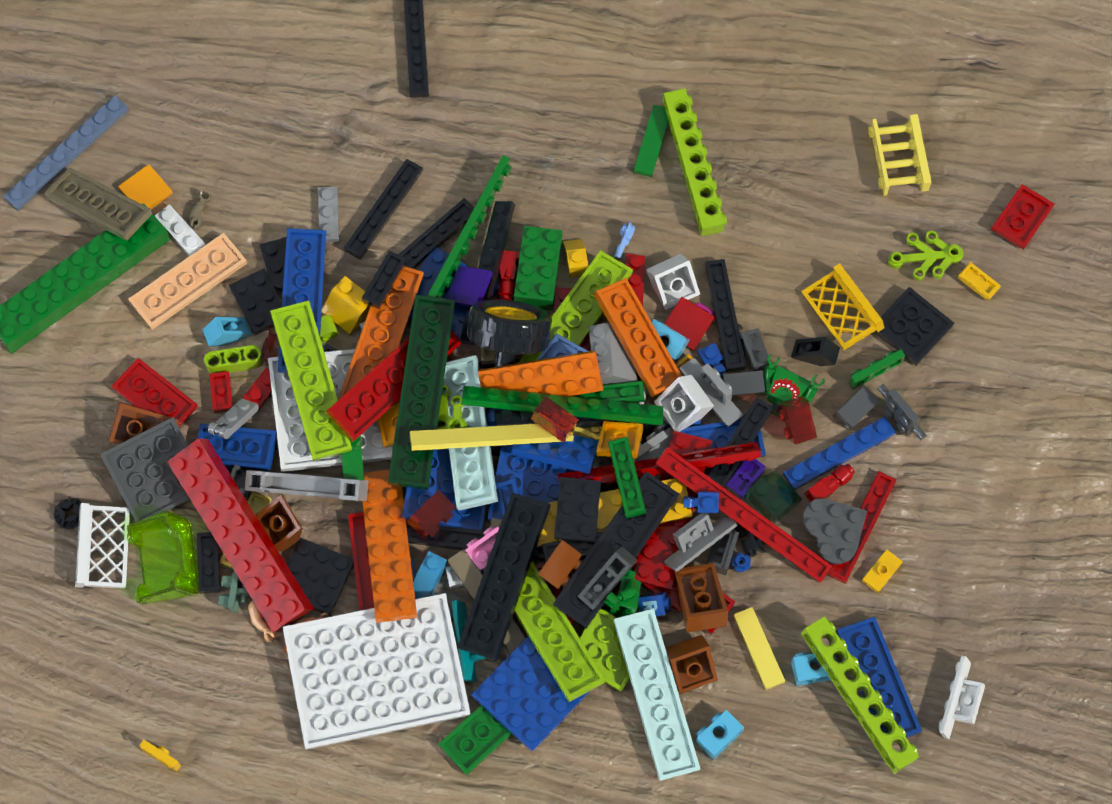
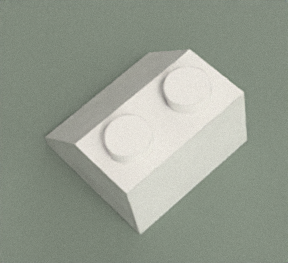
(673, 280)
(684, 403)

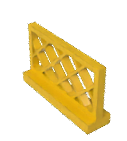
(855, 296)

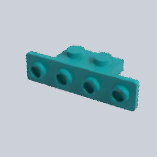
(467, 659)

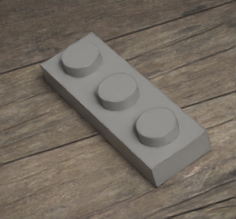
(329, 213)

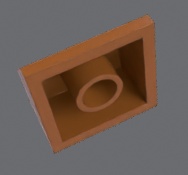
(280, 523)
(560, 565)
(691, 663)

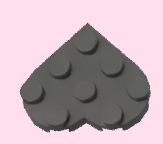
(835, 528)

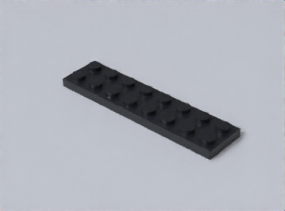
(621, 532)
(504, 576)

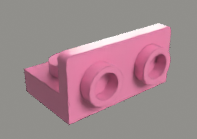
(481, 549)

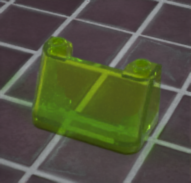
(165, 558)

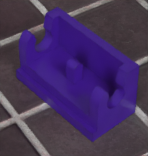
(745, 477)

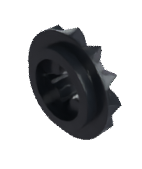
(60, 516)

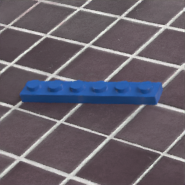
(839, 453)

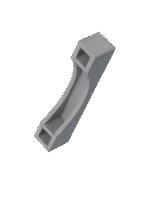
(306, 485)

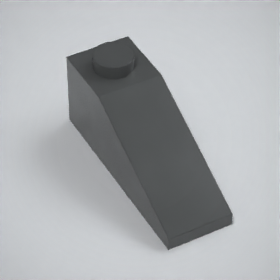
(607, 578)

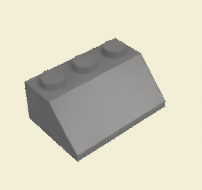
(612, 358)

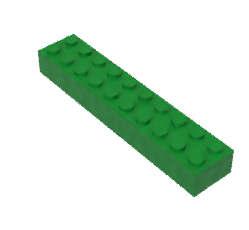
(75, 282)

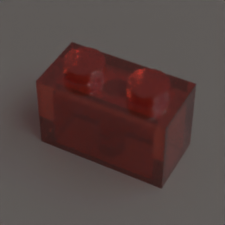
(554, 419)
(797, 420)
(431, 514)

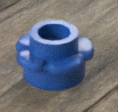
(741, 567)

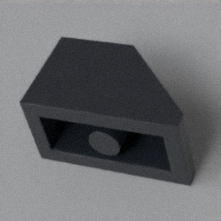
(816, 351)

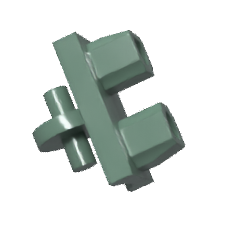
(236, 591)

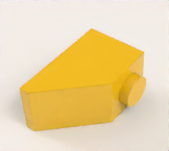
(575, 257)

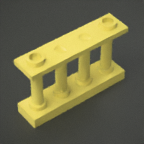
(915, 144)

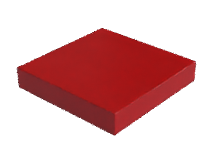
(689, 321)

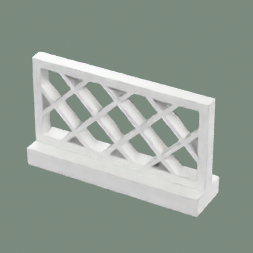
(84, 546)

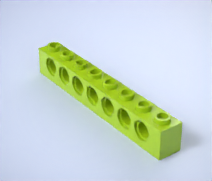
(707, 223)
(859, 706)

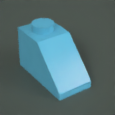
(226, 330)

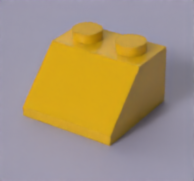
(346, 306)

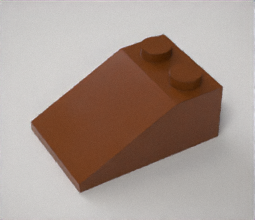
(132, 421)
(701, 597)

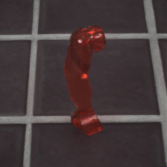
(267, 349)

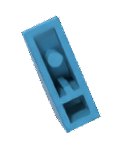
(429, 575)

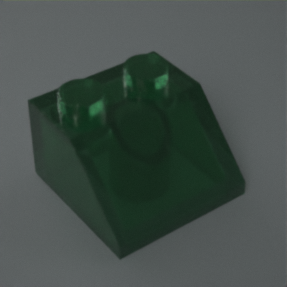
(773, 496)

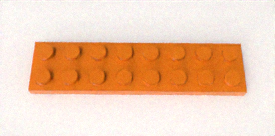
(384, 327)
(388, 550)

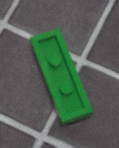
(876, 368)

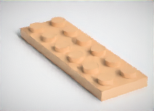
(187, 281)

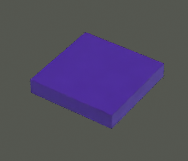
(469, 285)

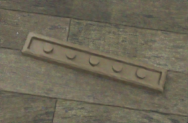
(471, 578)

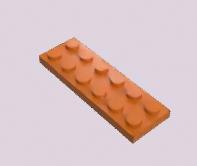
(638, 336)
(556, 375)

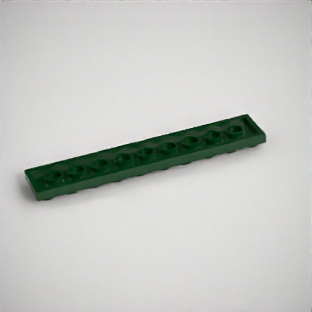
(421, 389)

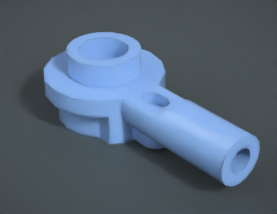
(626, 232)

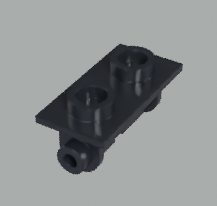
(750, 544)

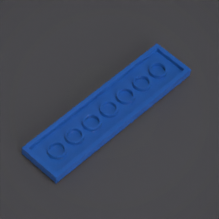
(303, 273)

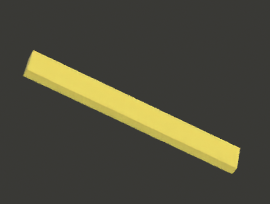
(481, 437)

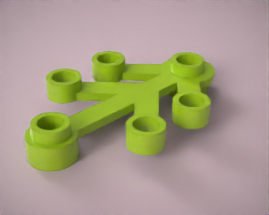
(928, 255)
(457, 419)

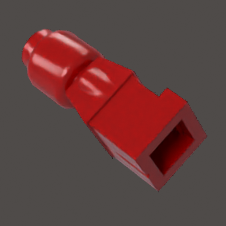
(508, 274)
(829, 484)

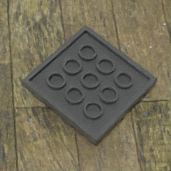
(143, 471)

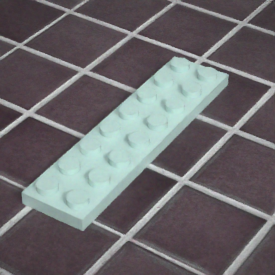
(470, 465)
(656, 695)

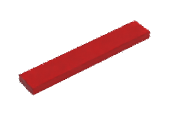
(873, 505)

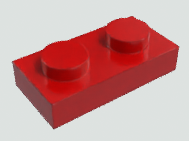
(260, 390)
(221, 391)

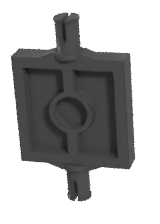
(897, 409)

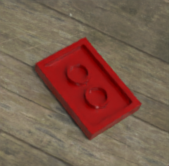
(1022, 216)

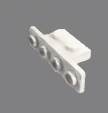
(963, 699)

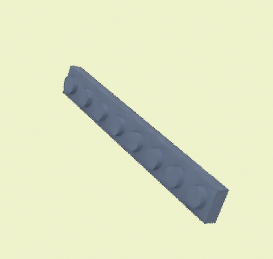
(66, 153)

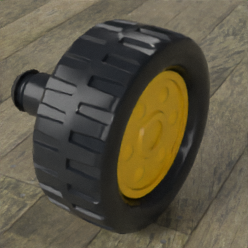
(509, 328)

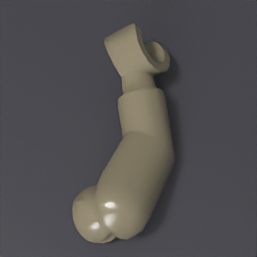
(195, 213)

